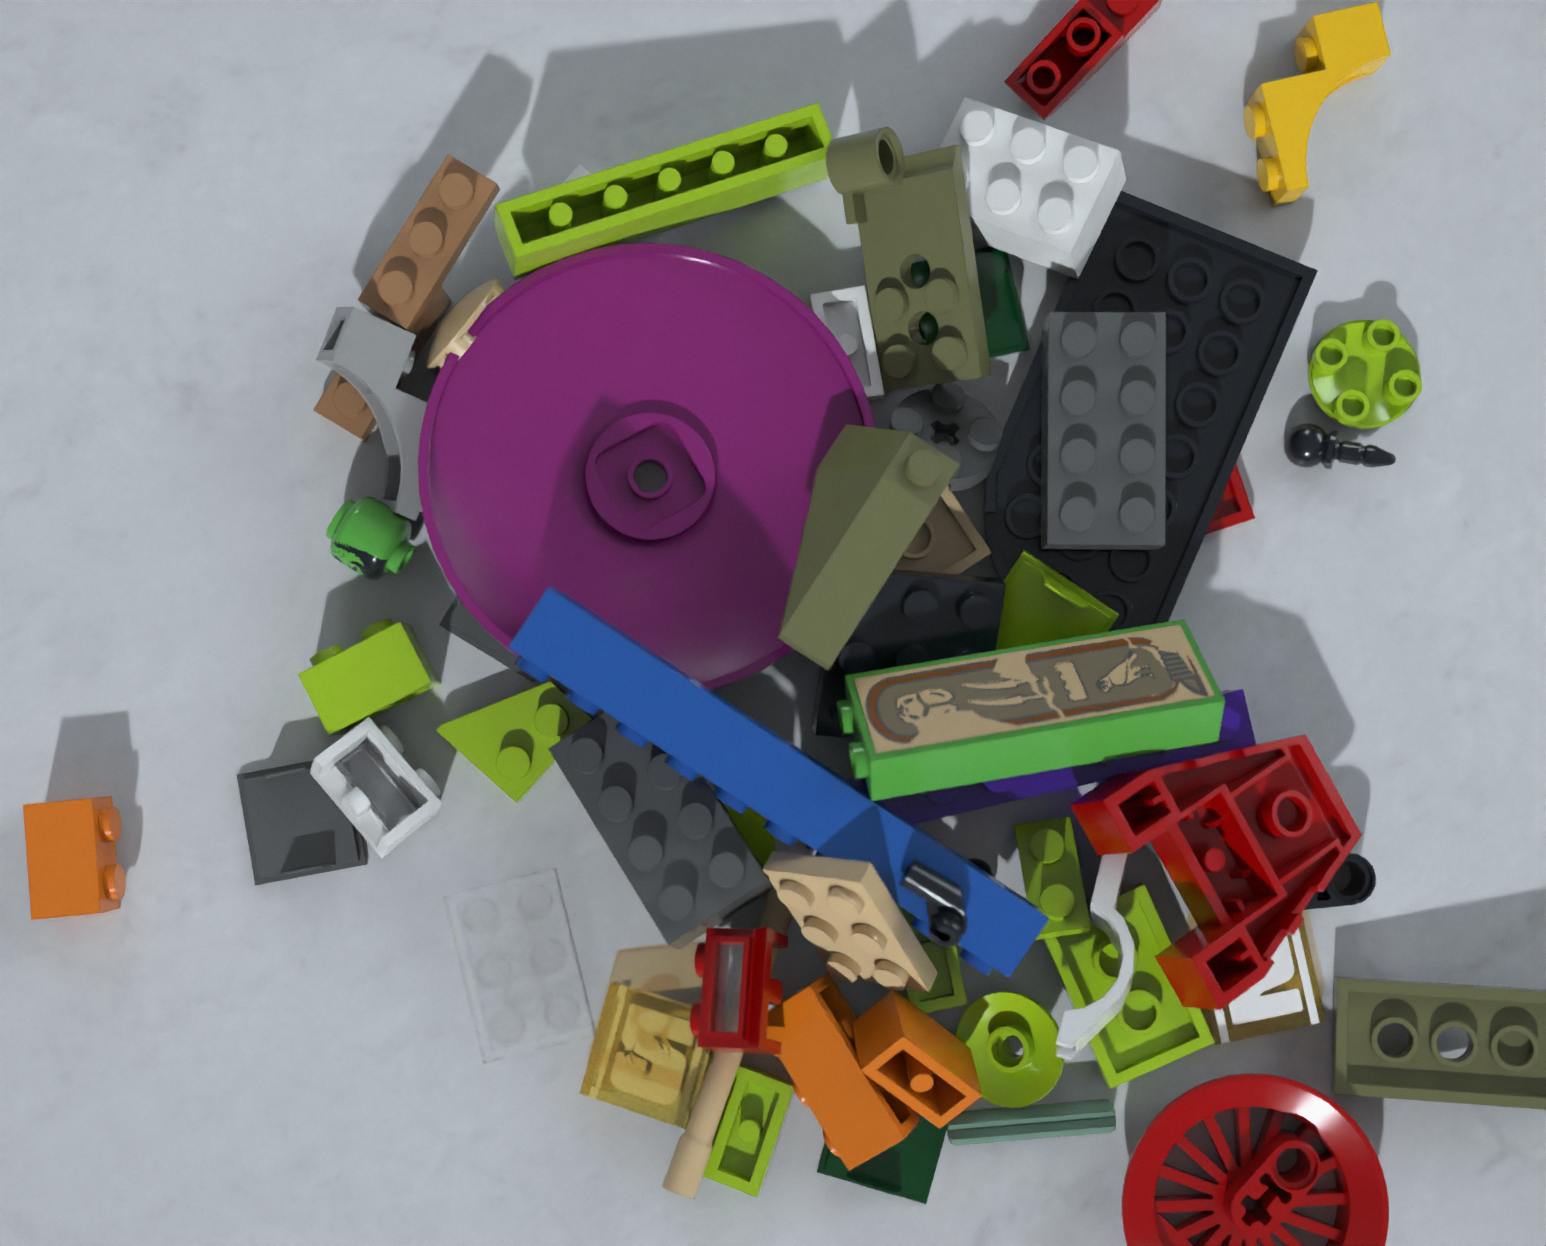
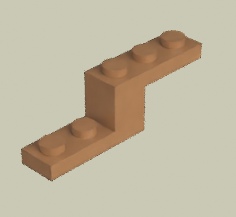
(410, 276)

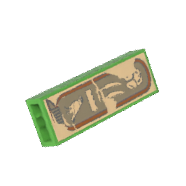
(1029, 709)

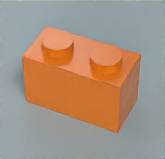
(73, 857)
(916, 1059)

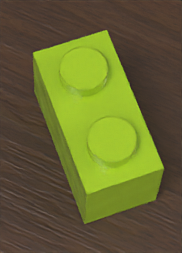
(368, 676)

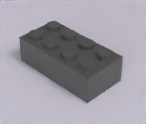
(1103, 431)
(662, 830)

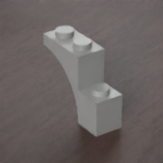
(373, 360)

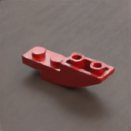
(1076, 51)

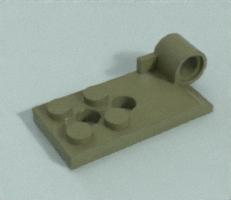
(903, 212)
(1497, 1069)

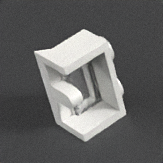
(376, 785)

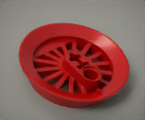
(1360, 1180)

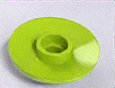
(1003, 1075)

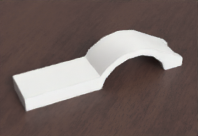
(1082, 1024)

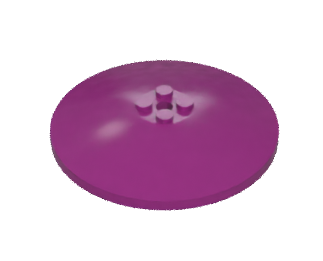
(620, 368)

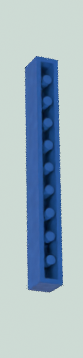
(762, 771)

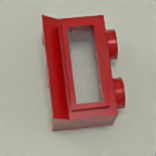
(736, 990)

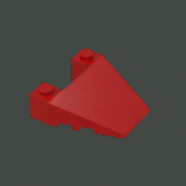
(1244, 845)

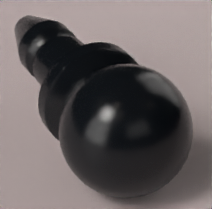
(1310, 445)

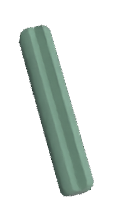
(1032, 1122)

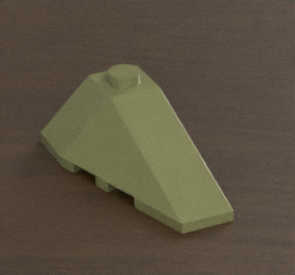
(859, 523)

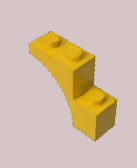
(1280, 113)

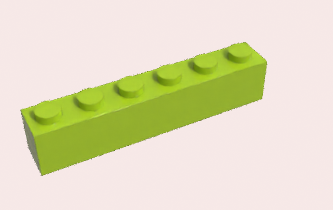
(664, 190)

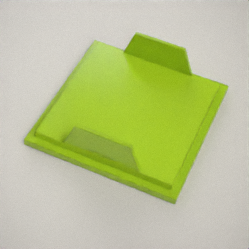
(1047, 607)

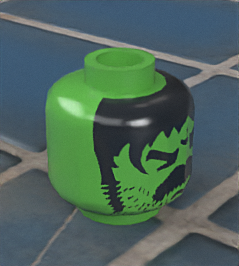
(370, 538)

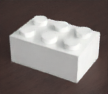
(1034, 186)

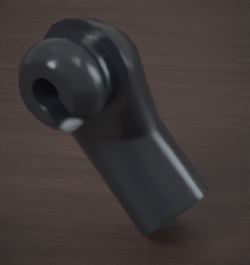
(943, 901)

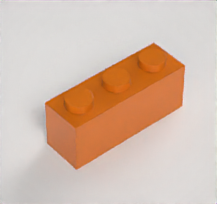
(825, 1072)

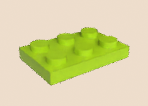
(1152, 1021)

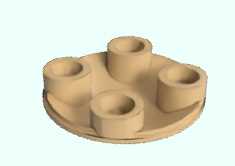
(453, 331)

